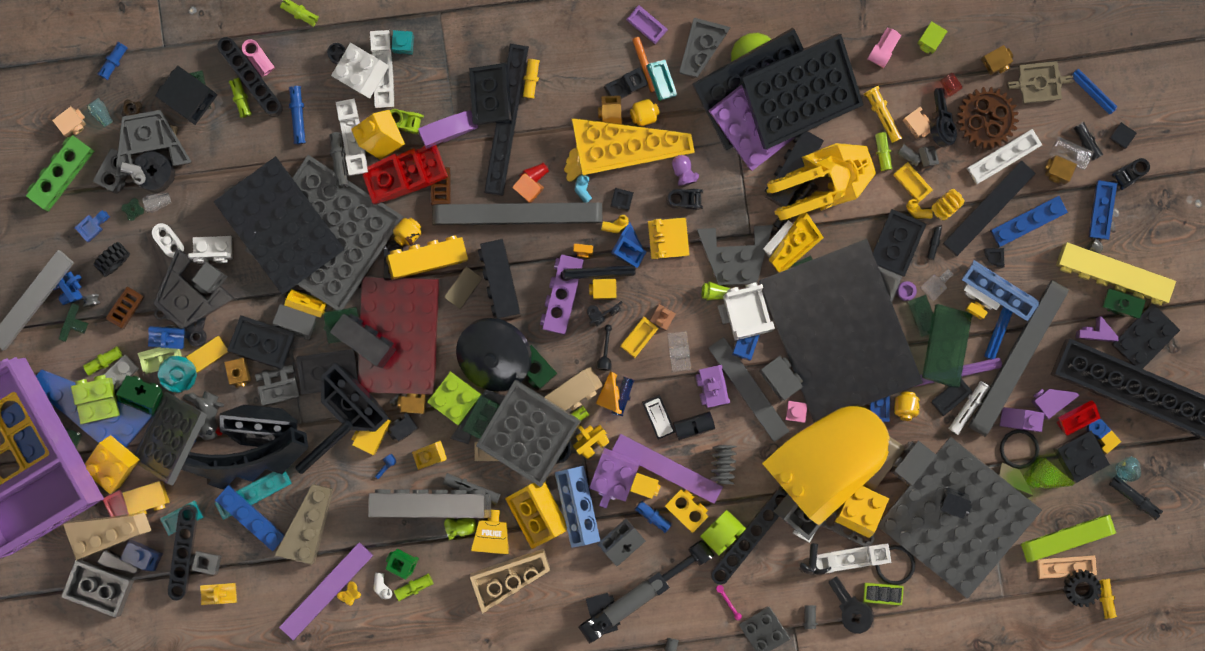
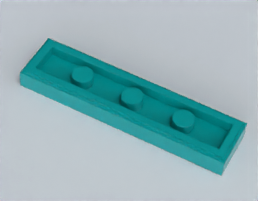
(259, 490)

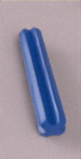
(1094, 91)
(998, 333)

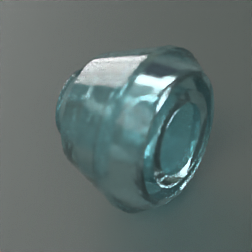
(1128, 469)

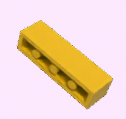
(426, 258)

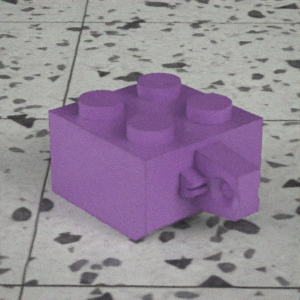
(713, 386)
(614, 476)

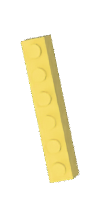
(1115, 273)

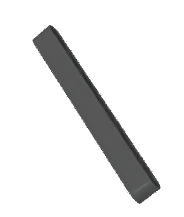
(517, 213)
(1018, 358)

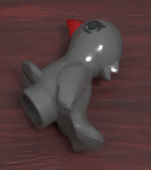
(208, 405)

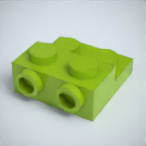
(95, 399)

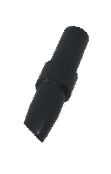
(934, 242)

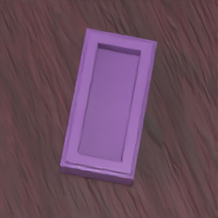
(647, 24)

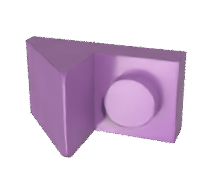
(1102, 333)

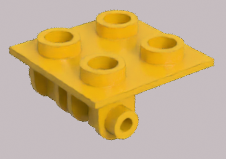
(668, 238)

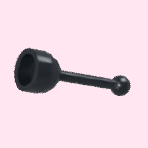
(604, 362)

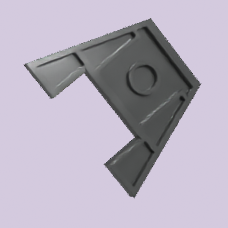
(145, 134)
(736, 263)

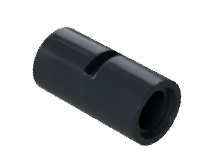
(694, 425)

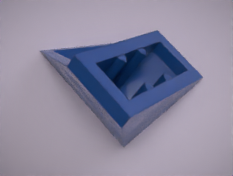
(629, 247)

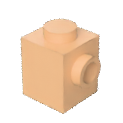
(70, 122)

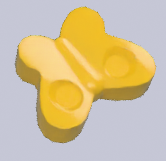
(350, 594)

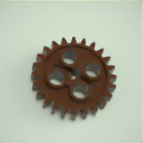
(993, 101)

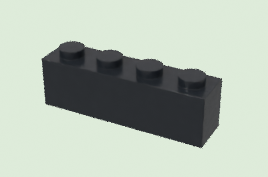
(804, 145)

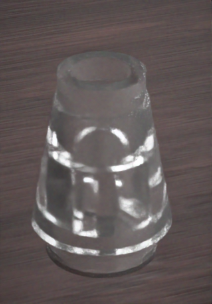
(156, 201)

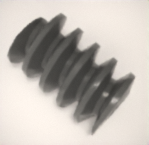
(723, 464)

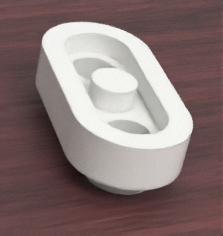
(168, 240)

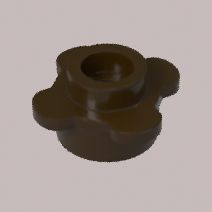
(130, 104)

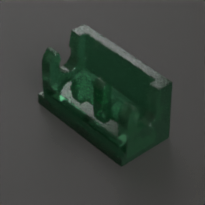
(481, 416)

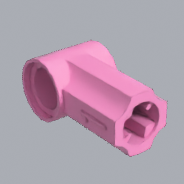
(882, 51)
(258, 58)

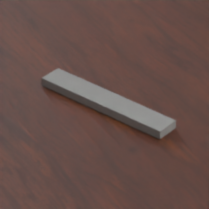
(33, 298)

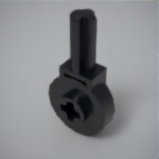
(942, 126)
(852, 607)

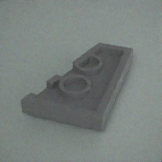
(701, 46)

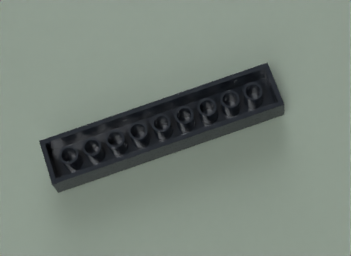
(1131, 387)

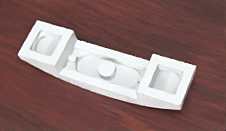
(382, 50)
(348, 119)
(854, 557)

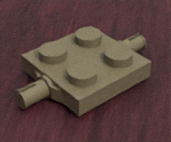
(1040, 82)

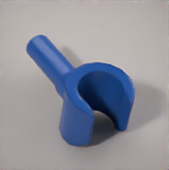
(389, 461)

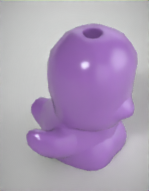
(682, 169)

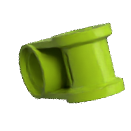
(406, 120)

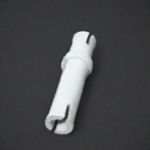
(982, 388)

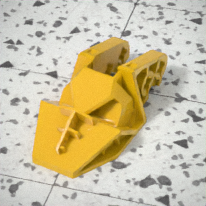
(847, 166)

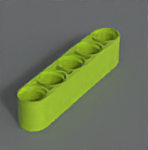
(1068, 538)

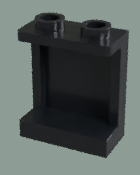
(186, 95)

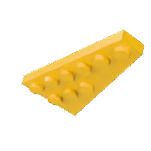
(614, 146)

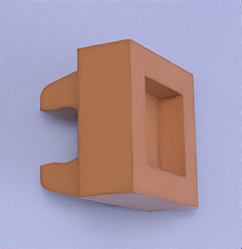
(662, 317)

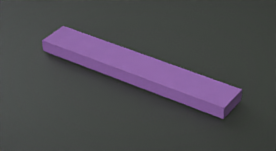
(668, 469)
(326, 591)

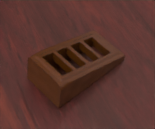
(447, 200)
(126, 317)

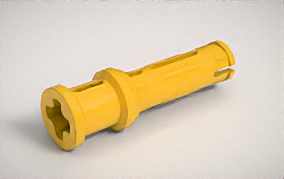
(879, 106)

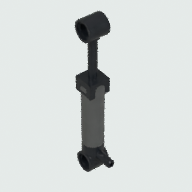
(652, 586)

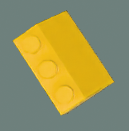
(537, 514)

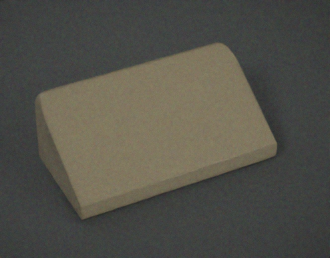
(463, 287)

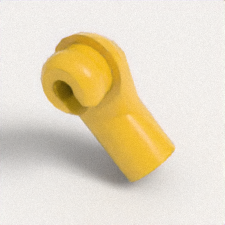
(916, 211)

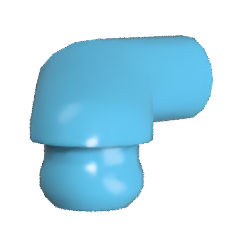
(581, 187)

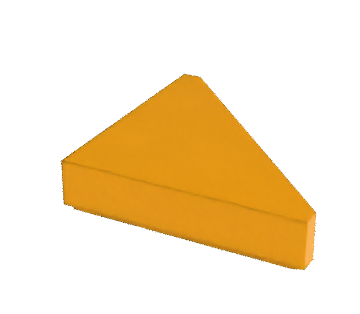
(610, 394)

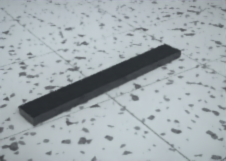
(505, 130)

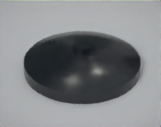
(493, 354)

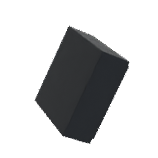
(1123, 135)
(622, 199)

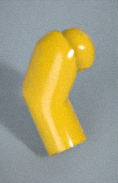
(617, 226)

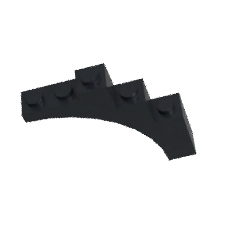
(249, 464)

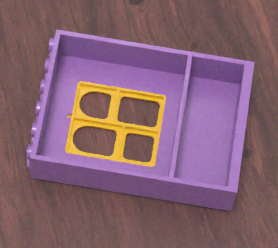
(50, 487)

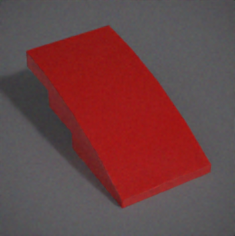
(404, 173)

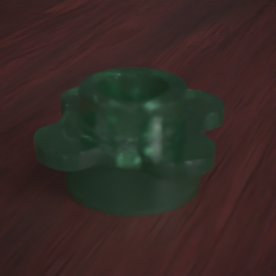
(131, 215)

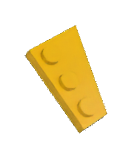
(796, 243)

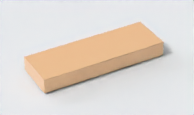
(1064, 566)

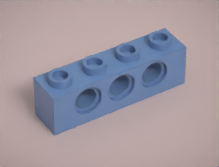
(1000, 290)
(577, 506)

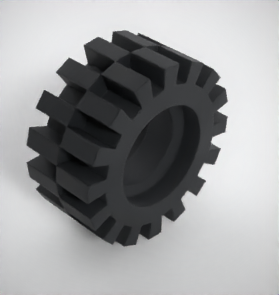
(111, 259)
(1076, 578)

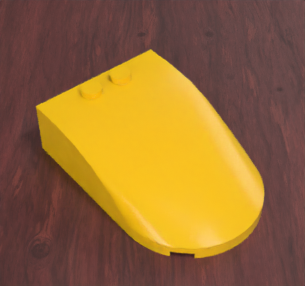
(830, 460)

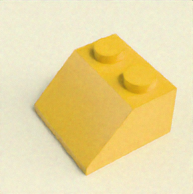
(378, 134)

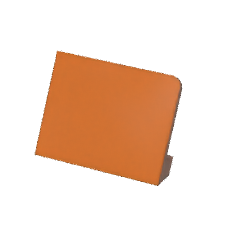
(528, 188)

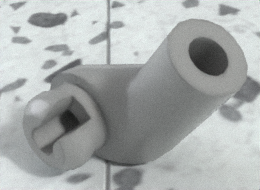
(135, 172)

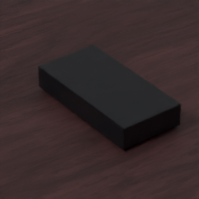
(951, 397)

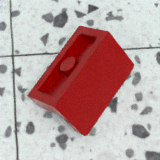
(1078, 418)

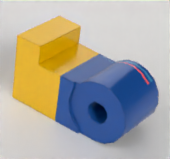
(1103, 435)

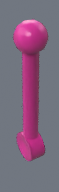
(720, 588)

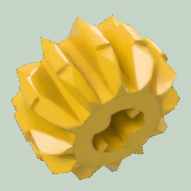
(947, 204)

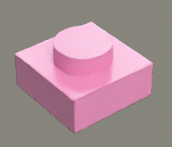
(796, 411)

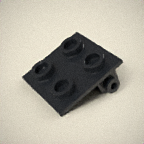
(597, 317)

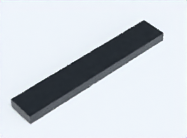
(989, 208)

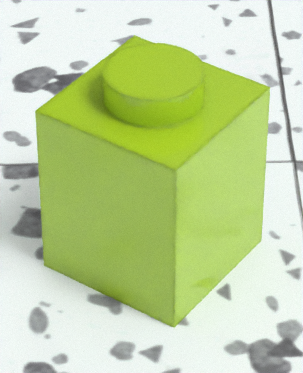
(931, 38)

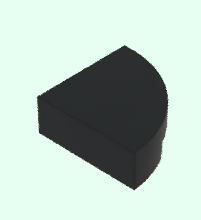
(995, 256)

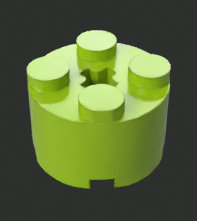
(722, 532)

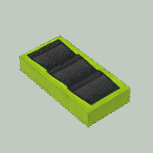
(883, 593)

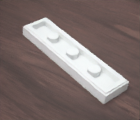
(1004, 156)

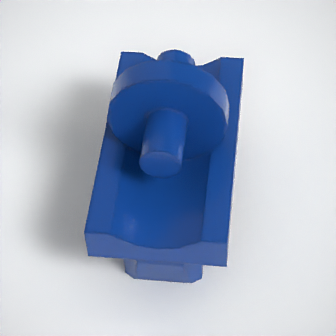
(70, 287)
(166, 337)

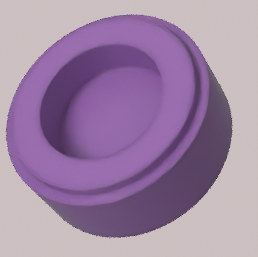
(906, 291)

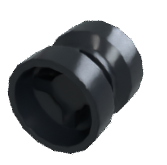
(335, 52)

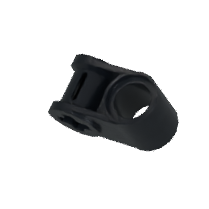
(1128, 174)
(687, 199)

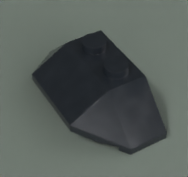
(350, 400)
(255, 424)

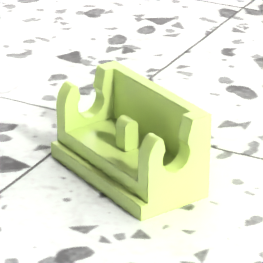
(151, 359)

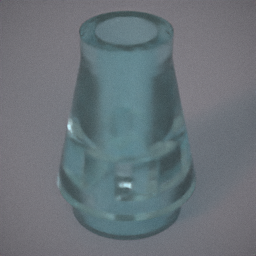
(100, 112)

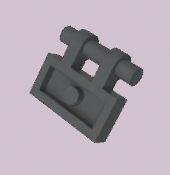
(278, 391)

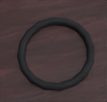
(1015, 465)
(910, 573)

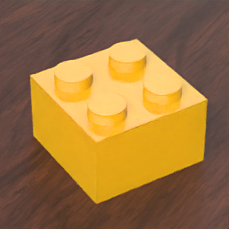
(111, 464)
(862, 511)

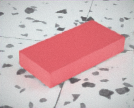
(116, 504)

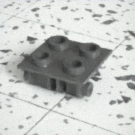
(764, 630)

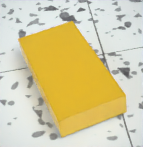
(912, 182)
(639, 337)
(208, 354)

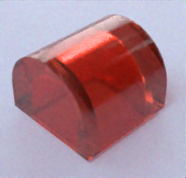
(951, 84)

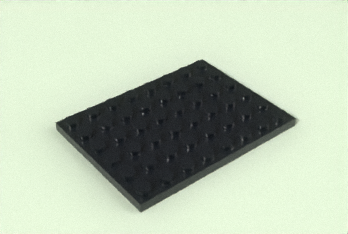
(841, 330)

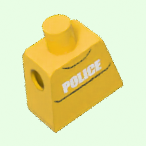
(491, 535)

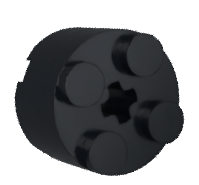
(162, 178)

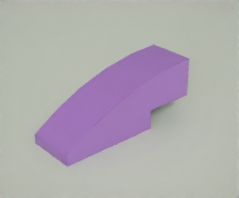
(447, 129)

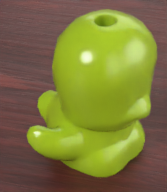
(459, 527)

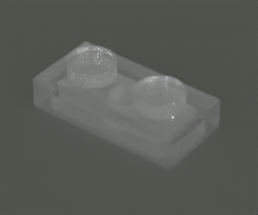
(1071, 152)

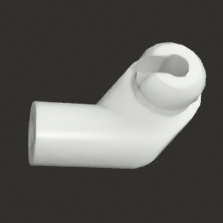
(380, 588)

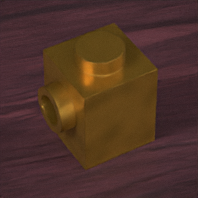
(998, 60)
(610, 110)
(1059, 169)
(237, 372)

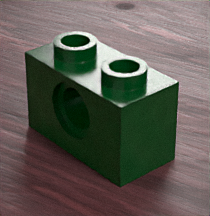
(546, 371)

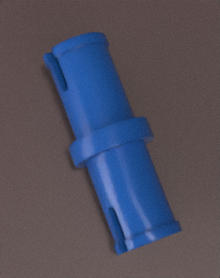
(112, 60)
(653, 516)

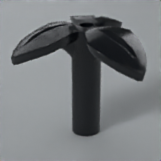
(812, 568)

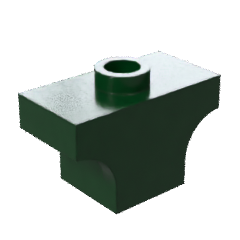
(1123, 304)

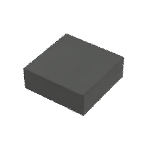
(928, 156)

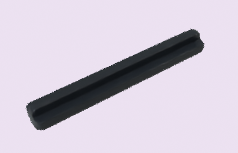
(599, 272)
(323, 447)

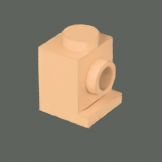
(918, 123)

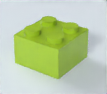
(454, 398)

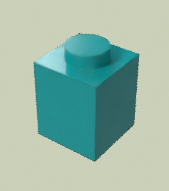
(402, 42)

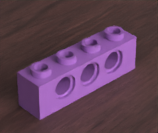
(560, 324)

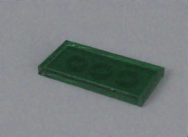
(947, 346)

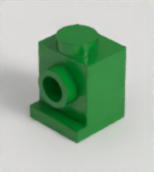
(395, 566)

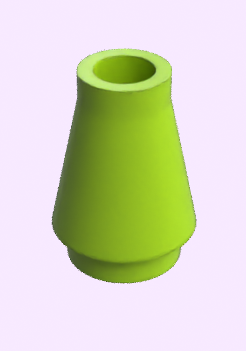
(713, 291)

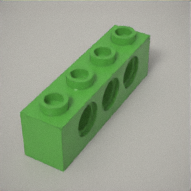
(70, 170)

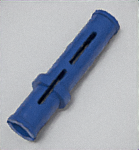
(297, 114)

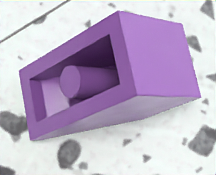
(1052, 401)
(1022, 419)

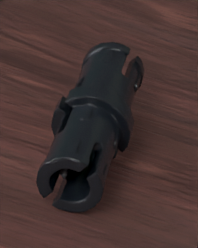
(1087, 140)

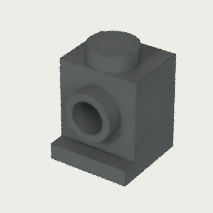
(197, 562)

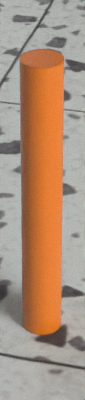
(643, 60)

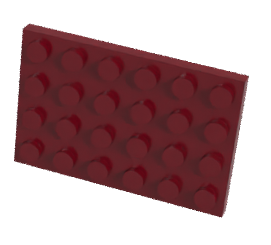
(408, 317)

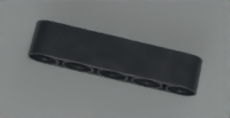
(245, 69)
(179, 561)

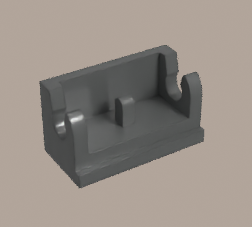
(295, 321)

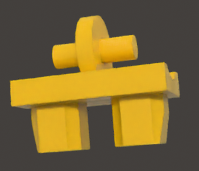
(588, 438)
(218, 594)

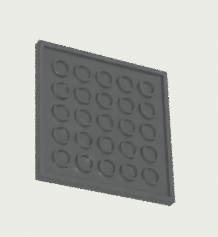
(357, 225)
(952, 546)

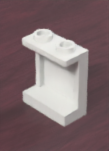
(747, 311)

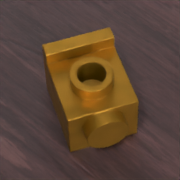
(412, 403)

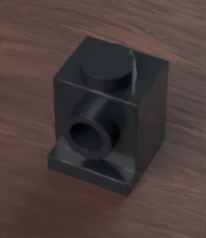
(402, 428)

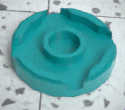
(177, 374)

